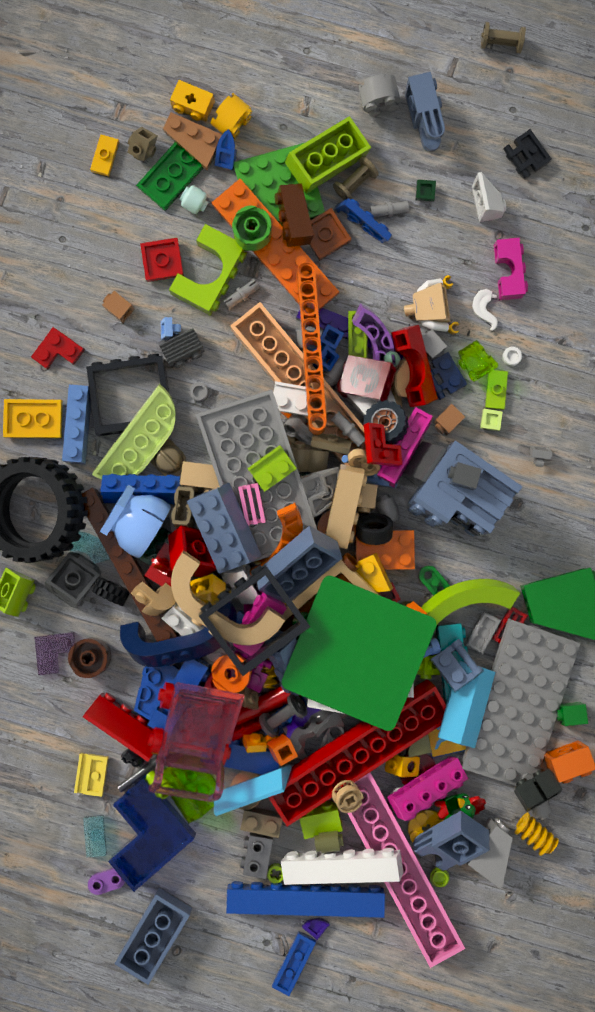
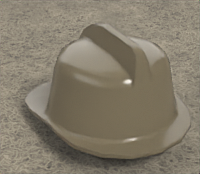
(169, 459)

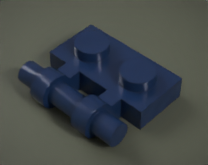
(448, 373)

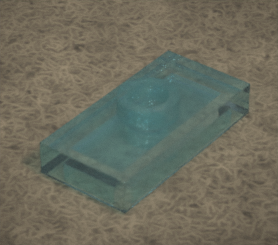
(95, 836)

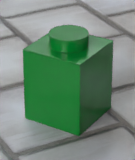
(572, 714)

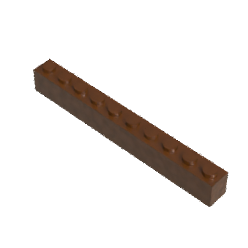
(125, 564)

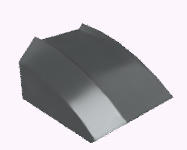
(73, 579)

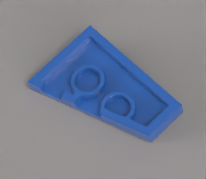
(365, 218)
(152, 681)

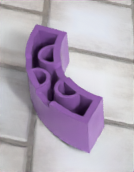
(375, 330)

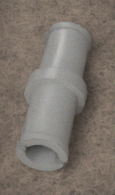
(389, 209)
(241, 294)
(348, 429)

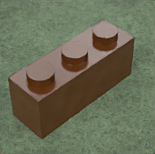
(294, 215)

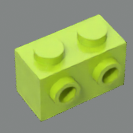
(321, 819)

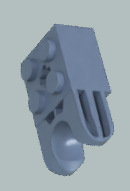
(425, 109)
(453, 841)

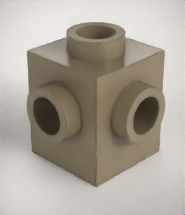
(142, 144)

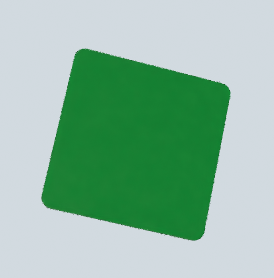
(359, 653)

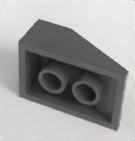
(423, 463)

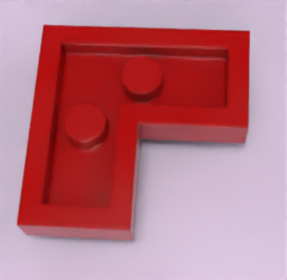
(56, 344)
(376, 448)

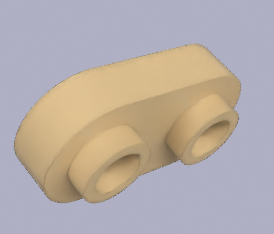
(358, 459)

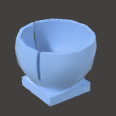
(136, 521)

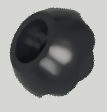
(130, 757)

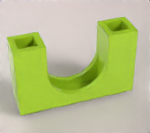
(207, 296)

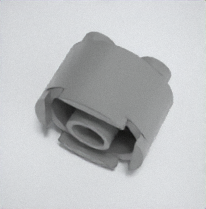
(379, 94)

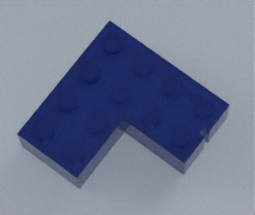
(158, 837)

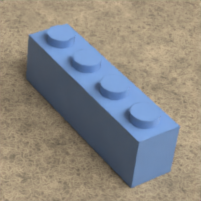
(77, 425)

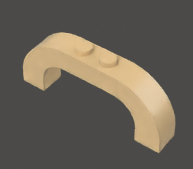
(240, 634)

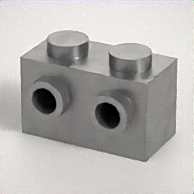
(257, 855)

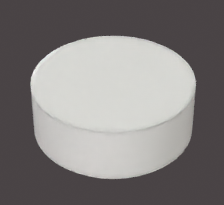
(511, 356)

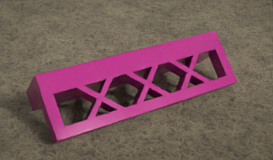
(418, 425)

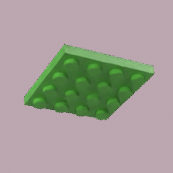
(266, 173)

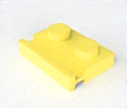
(91, 774)

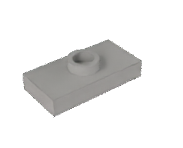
(483, 632)

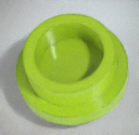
(439, 878)

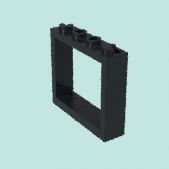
(117, 364)
(273, 646)

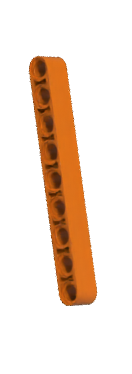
(311, 338)

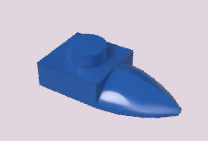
(226, 151)

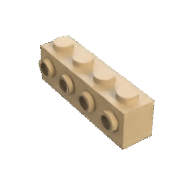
(345, 503)

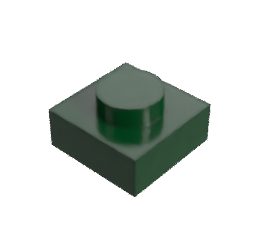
(425, 190)

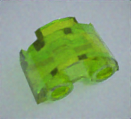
(476, 361)

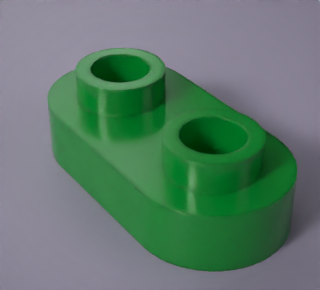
(434, 582)

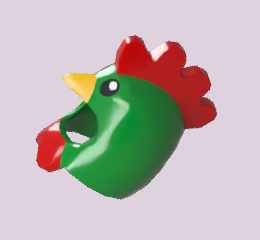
(460, 802)

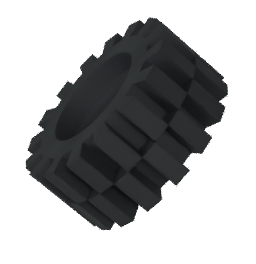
(111, 591)

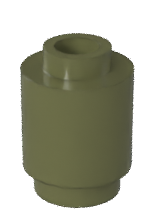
(328, 842)

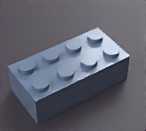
(224, 528)
(301, 563)
(153, 936)

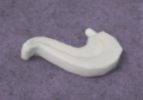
(479, 305)

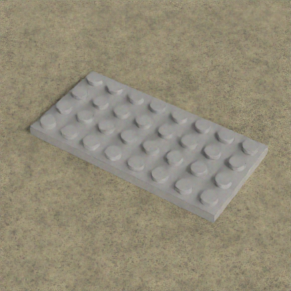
(236, 439)
(522, 703)

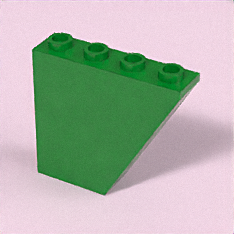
(563, 602)

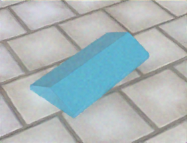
(466, 709)
(252, 790)

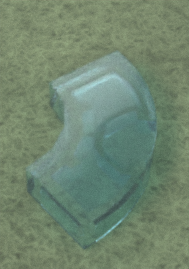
(92, 547)

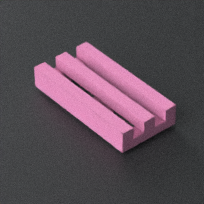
(244, 505)

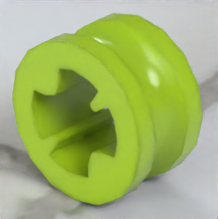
(274, 879)

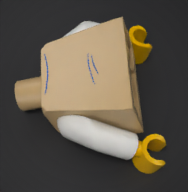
(432, 306)

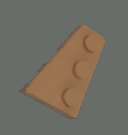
(194, 138)

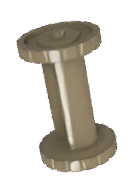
(503, 37)
(356, 179)

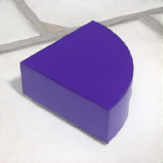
(315, 927)

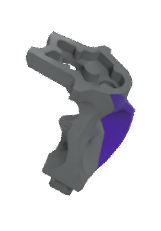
(318, 720)

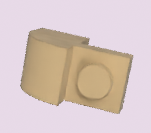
(155, 602)

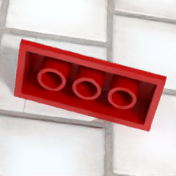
(121, 724)

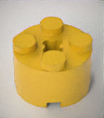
(232, 115)

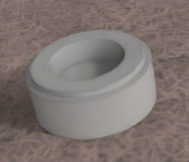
(199, 392)

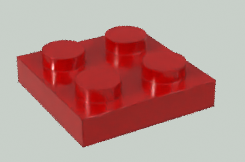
(161, 259)

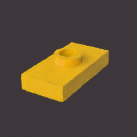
(104, 155)

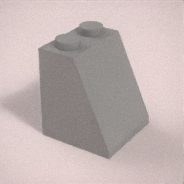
(494, 862)

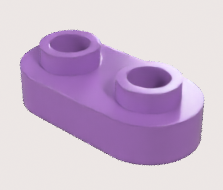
(106, 881)

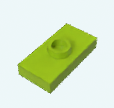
(496, 390)

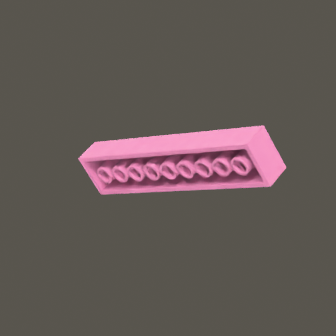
(414, 892)

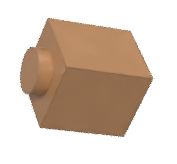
(117, 306)
(448, 420)

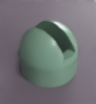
(388, 358)

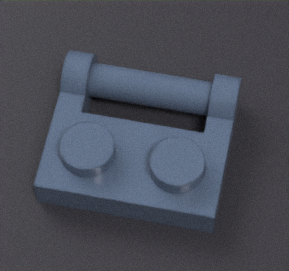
(452, 670)

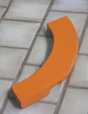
(291, 527)

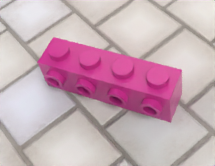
(427, 788)

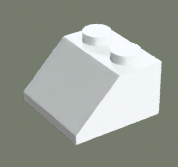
(233, 575)

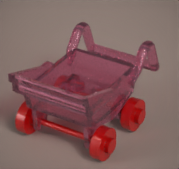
(195, 735)

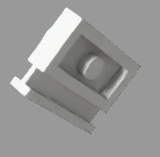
(291, 398)

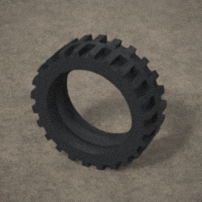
(69, 504)

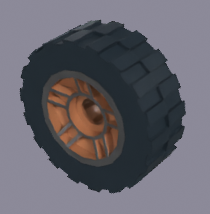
(390, 411)

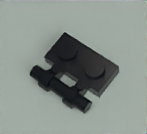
(531, 150)

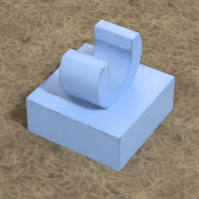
(169, 329)

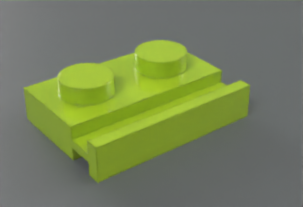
(272, 468)

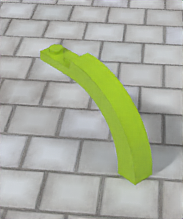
(470, 593)

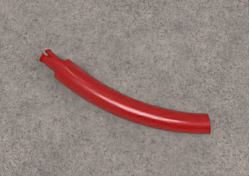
(266, 703)

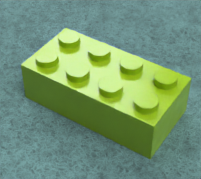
(327, 154)

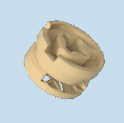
(348, 797)

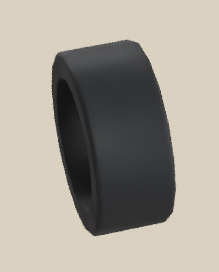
(374, 536)

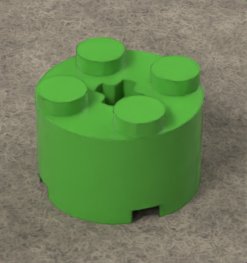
(252, 217)

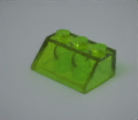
(193, 782)

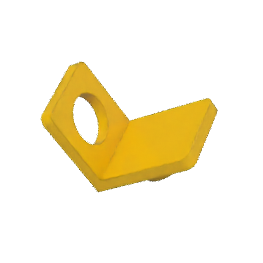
(398, 766)

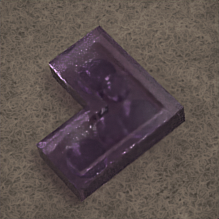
(47, 649)

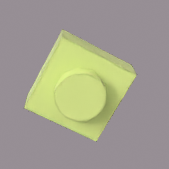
(491, 419)

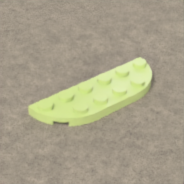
(141, 437)

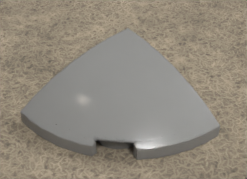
(320, 489)

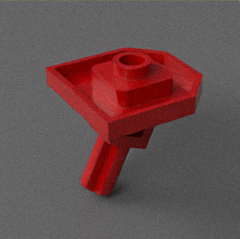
(160, 569)

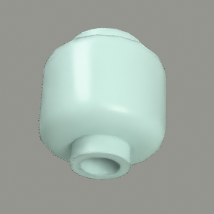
(194, 199)

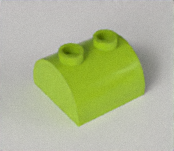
(14, 592)

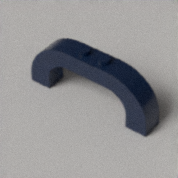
(171, 650)

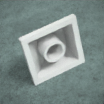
(487, 199)

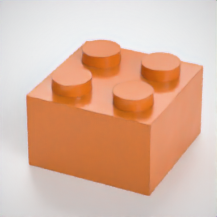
(570, 761)

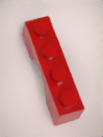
(421, 386)

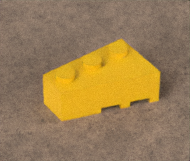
(374, 573)

